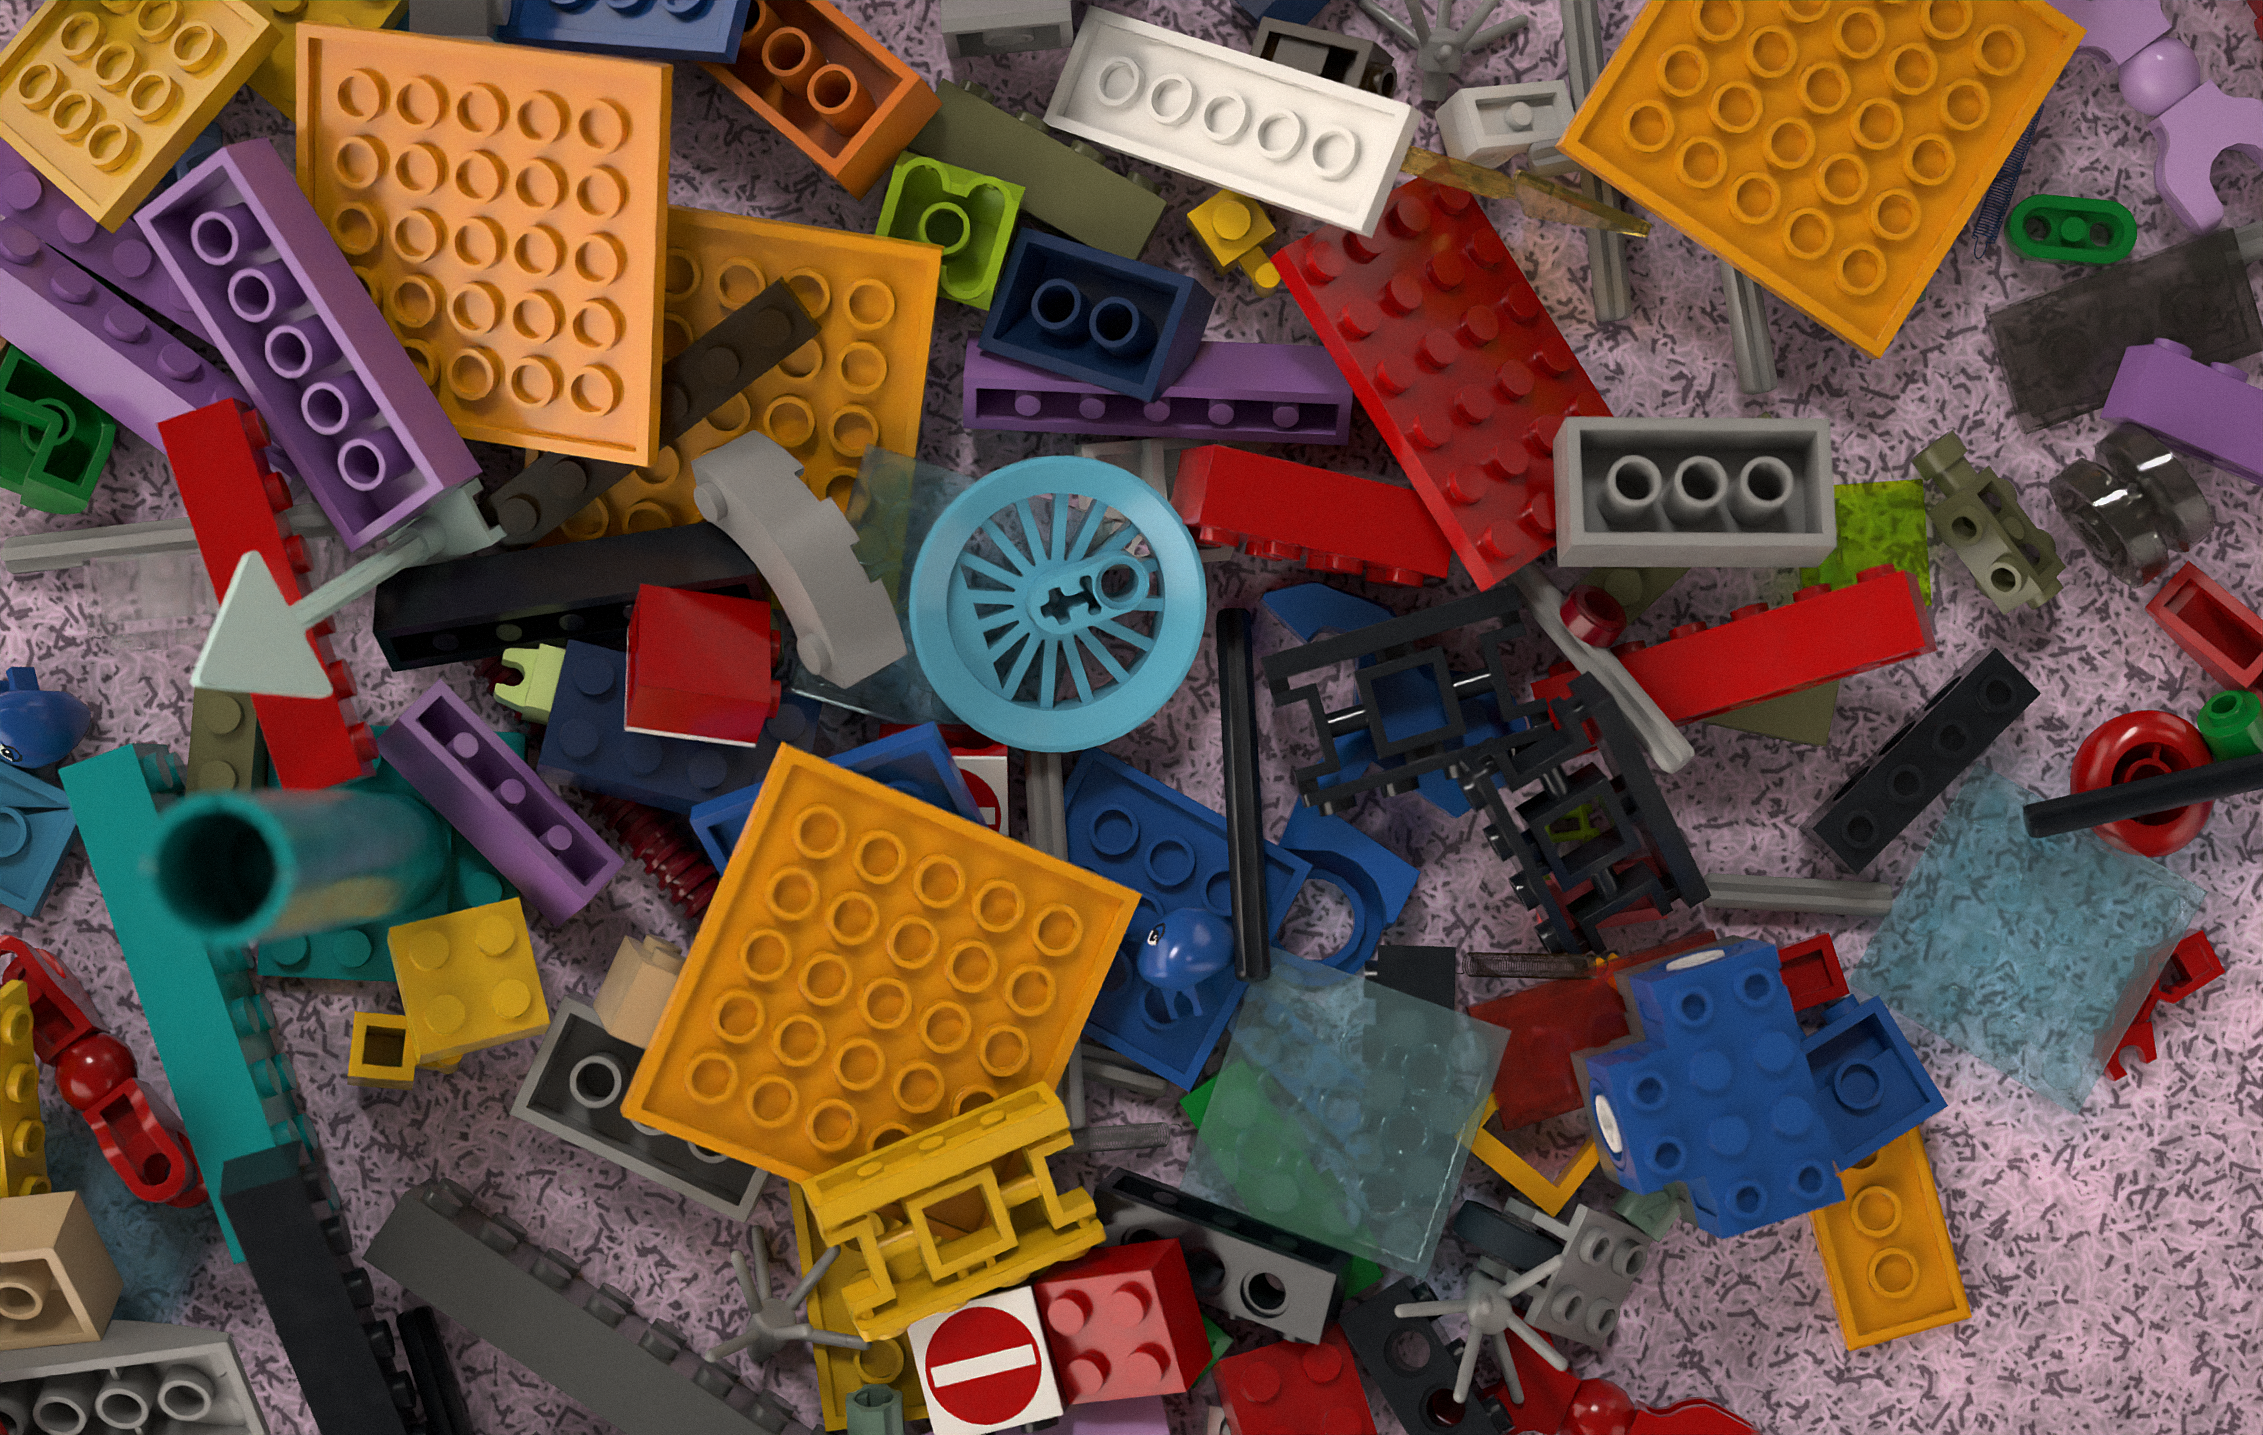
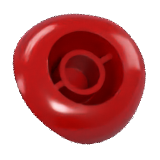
(2138, 748)

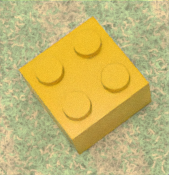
(468, 980)

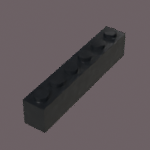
(550, 593)
(316, 1293)

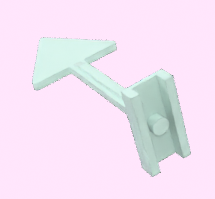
(262, 640)

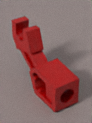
(2197, 967)

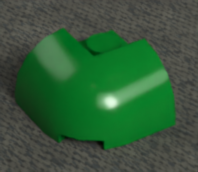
(49, 437)

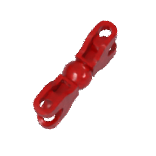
(101, 1080)
(1591, 1406)

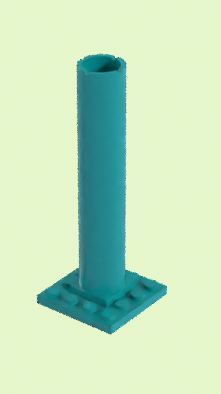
(314, 871)

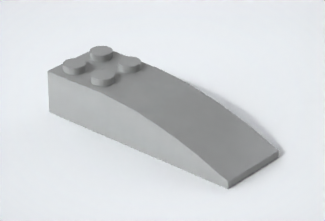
(131, 1383)

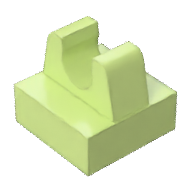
(540, 673)

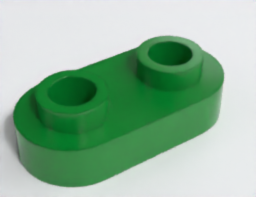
(2068, 229)

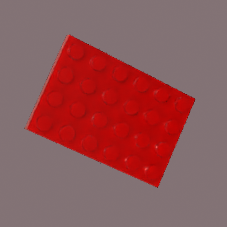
(1449, 365)

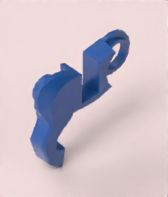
(1408, 705)

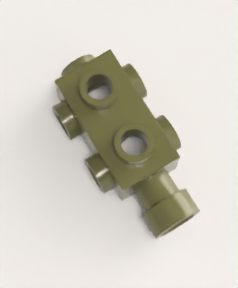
(1988, 536)

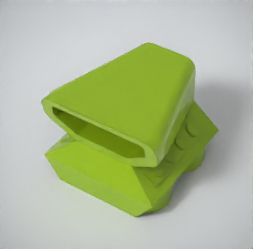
(961, 211)

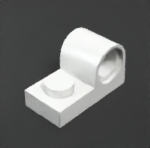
(1502, 120)

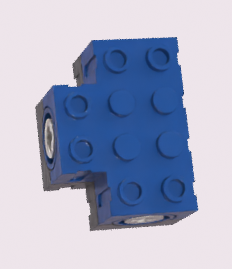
(1711, 1091)

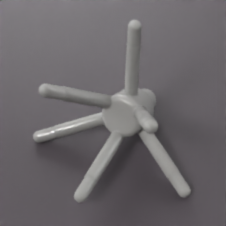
(1441, 47)
(1490, 1313)
(773, 1319)

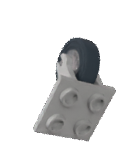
(1583, 1295)

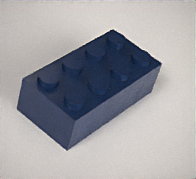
(593, 753)

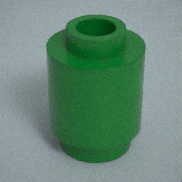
(2232, 724)

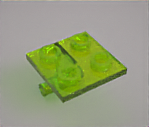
(1873, 528)

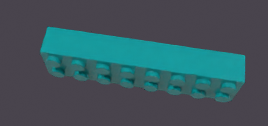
(193, 996)

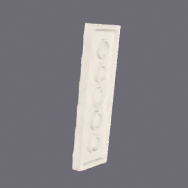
(1232, 120)

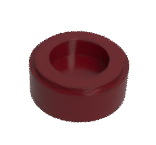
(1593, 616)

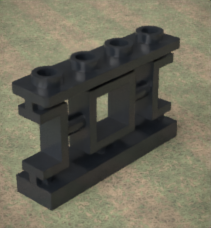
(1395, 652)
(1624, 799)

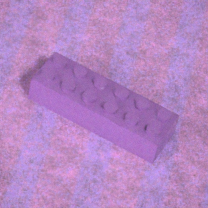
(307, 342)

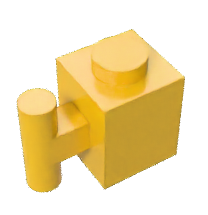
(1232, 234)
(385, 1054)

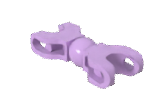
(2163, 81)

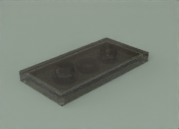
(2069, 341)

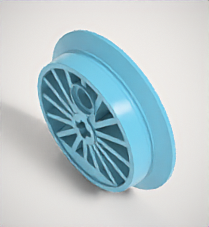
(951, 635)

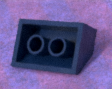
(1096, 316)

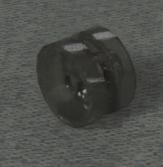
(2132, 505)

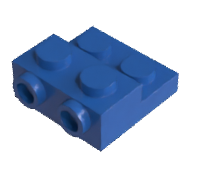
(1866, 1079)

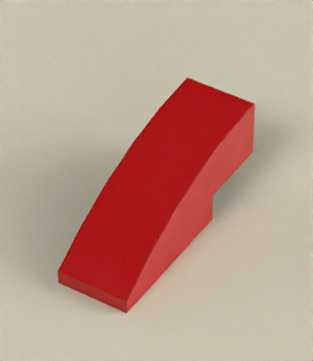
(2212, 629)

